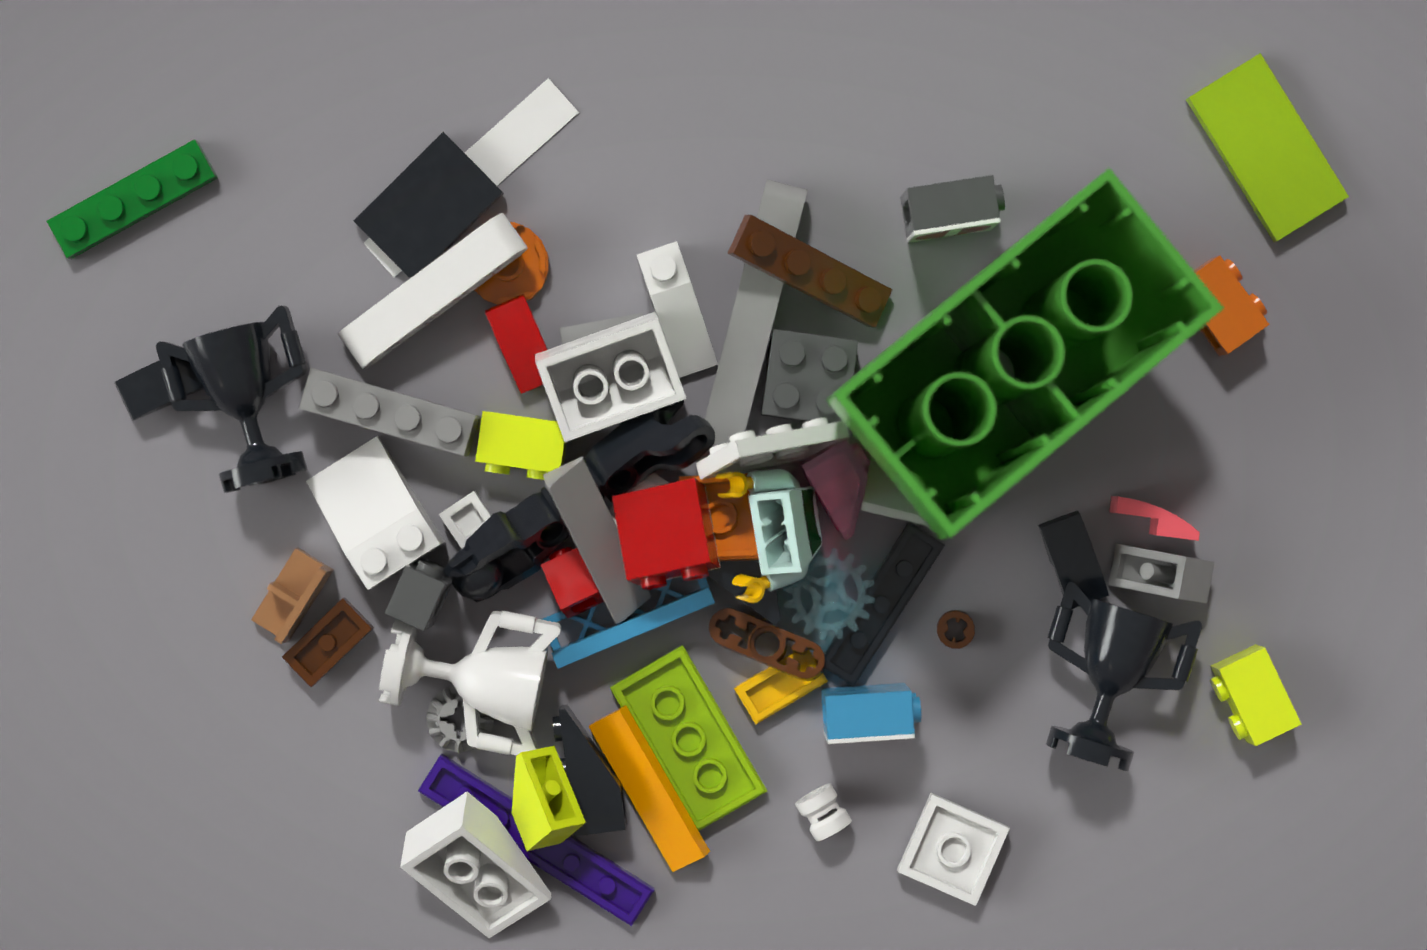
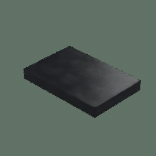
(428, 206)

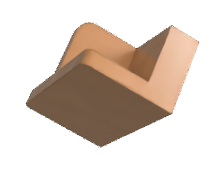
(292, 595)

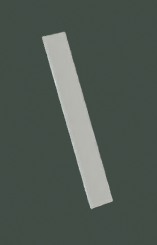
(511, 142)

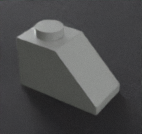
(1161, 573)

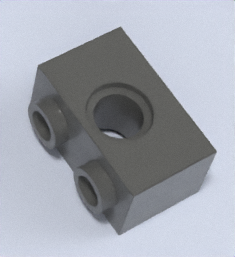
(419, 594)

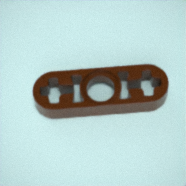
(734, 642)

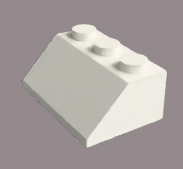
(609, 376)

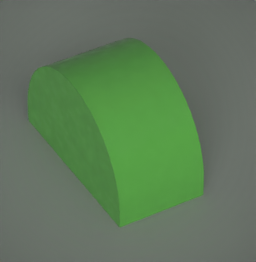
(1024, 354)

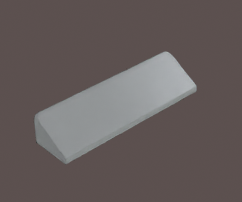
(594, 536)

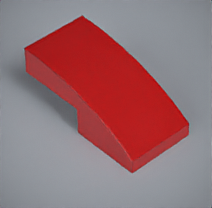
(518, 340)

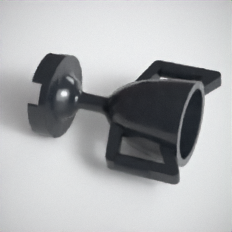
(237, 377)
(1118, 656)

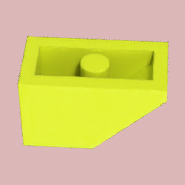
(543, 799)

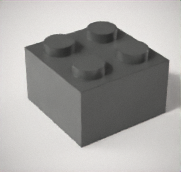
(805, 373)

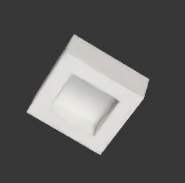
(465, 517)

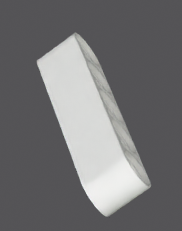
(433, 290)

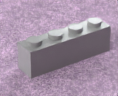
(389, 412)

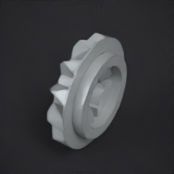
(445, 732)

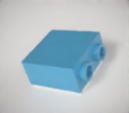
(869, 713)

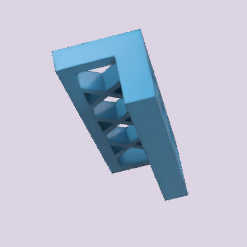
(629, 628)

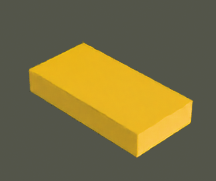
(774, 690)

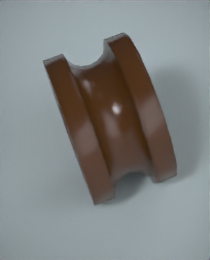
(968, 631)

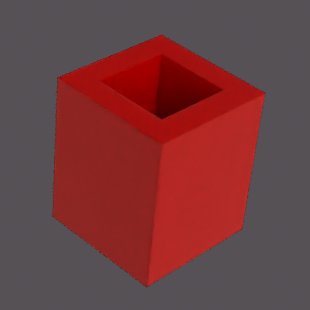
(571, 582)

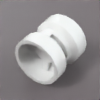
(823, 812)

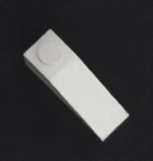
(677, 309)

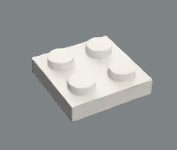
(953, 849)

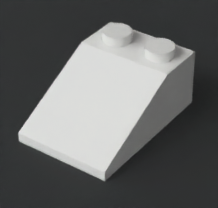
(374, 513)
(473, 865)

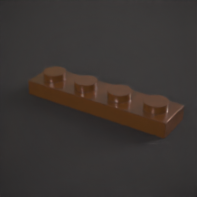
(809, 271)

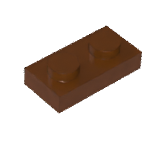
(327, 642)

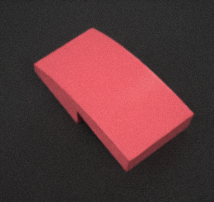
(1162, 521)

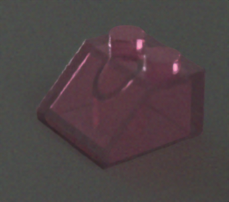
(839, 483)

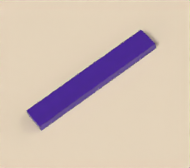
(568, 862)

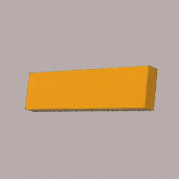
(649, 788)

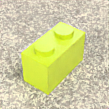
(519, 443)
(1254, 695)

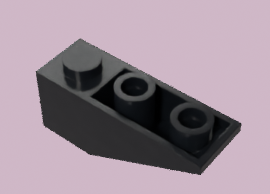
(590, 777)

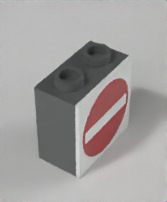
(952, 208)

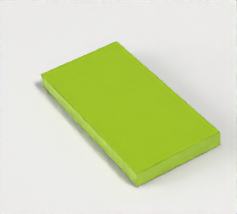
(1267, 147)
(690, 737)

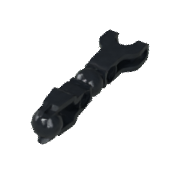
(516, 542)

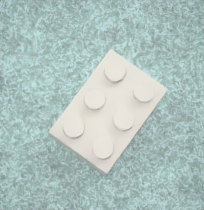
(777, 447)

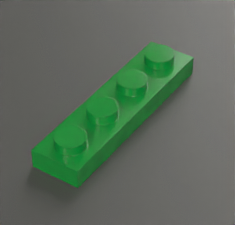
(132, 199)

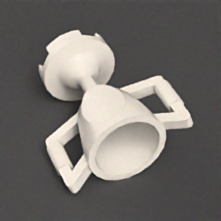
(492, 680)

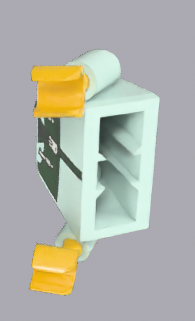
(783, 526)

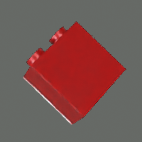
(666, 533)

